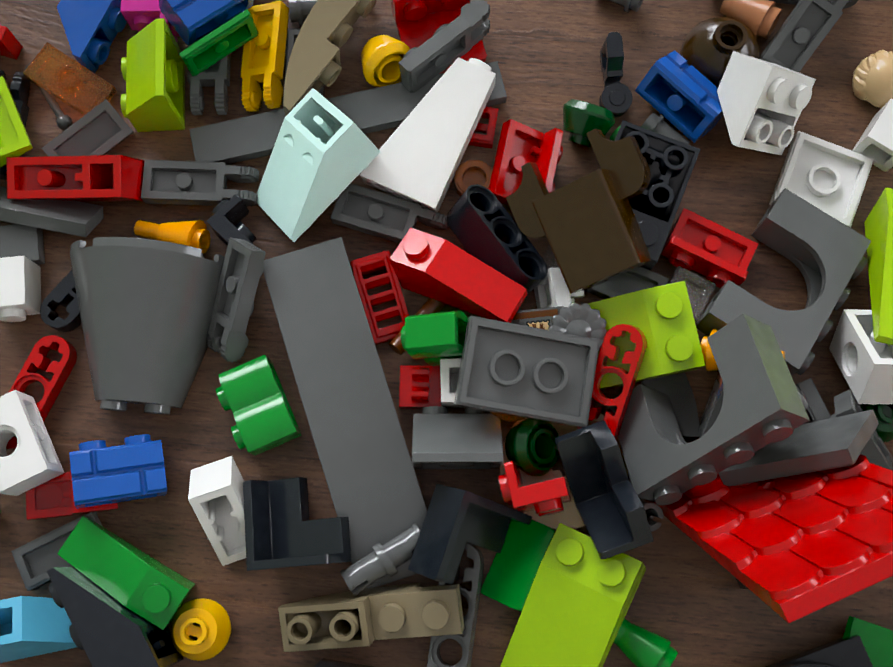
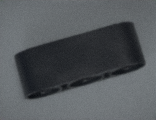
(495, 238)

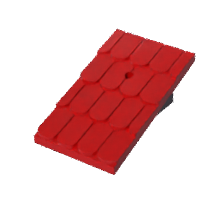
(796, 536)

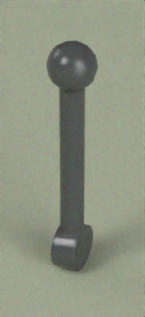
(63, 121)

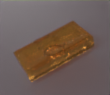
(68, 80)

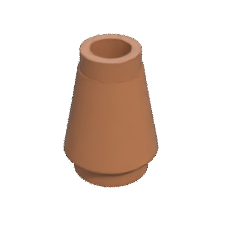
(757, 15)

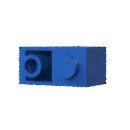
(91, 28)

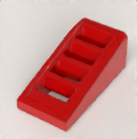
(369, 265)

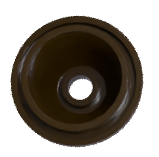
(709, 54)

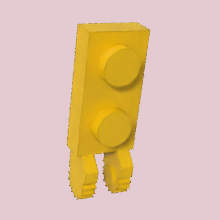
(265, 57)

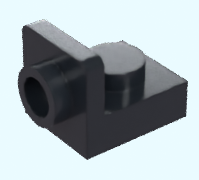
(226, 220)

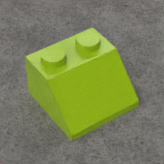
(154, 80)

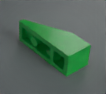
(126, 572)

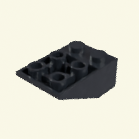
(670, 171)
(107, 628)

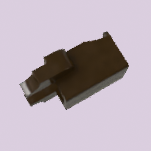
(591, 217)

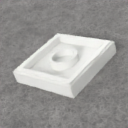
(824, 176)

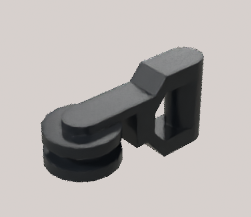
(615, 95)

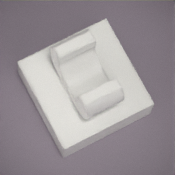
(554, 292)

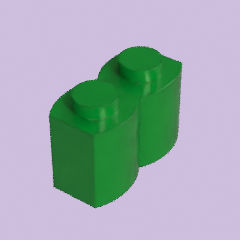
(434, 336)
(258, 406)

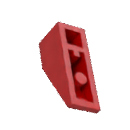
(75, 178)
(455, 277)

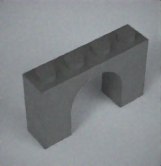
(827, 258)
(756, 410)

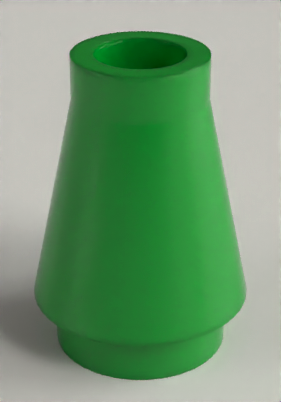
(644, 647)

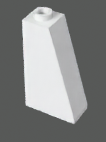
(431, 141)

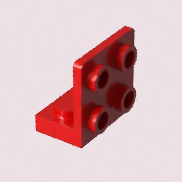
(421, 18)

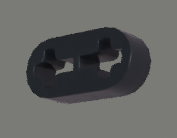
(64, 295)

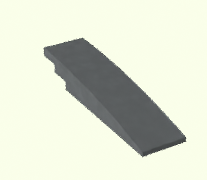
(345, 397)

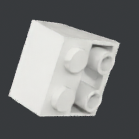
(762, 102)

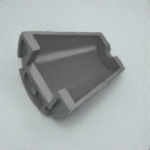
(144, 318)

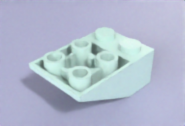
(312, 163)

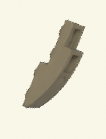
(315, 53)
(372, 615)

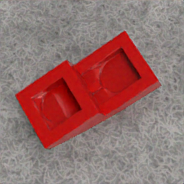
(56, 500)

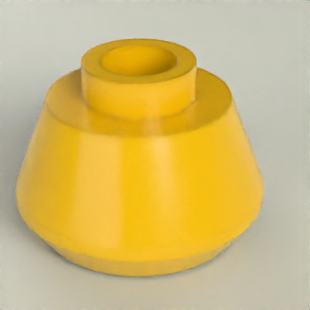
(381, 60)
(211, 634)

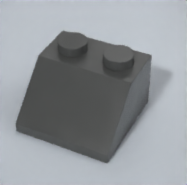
(456, 439)

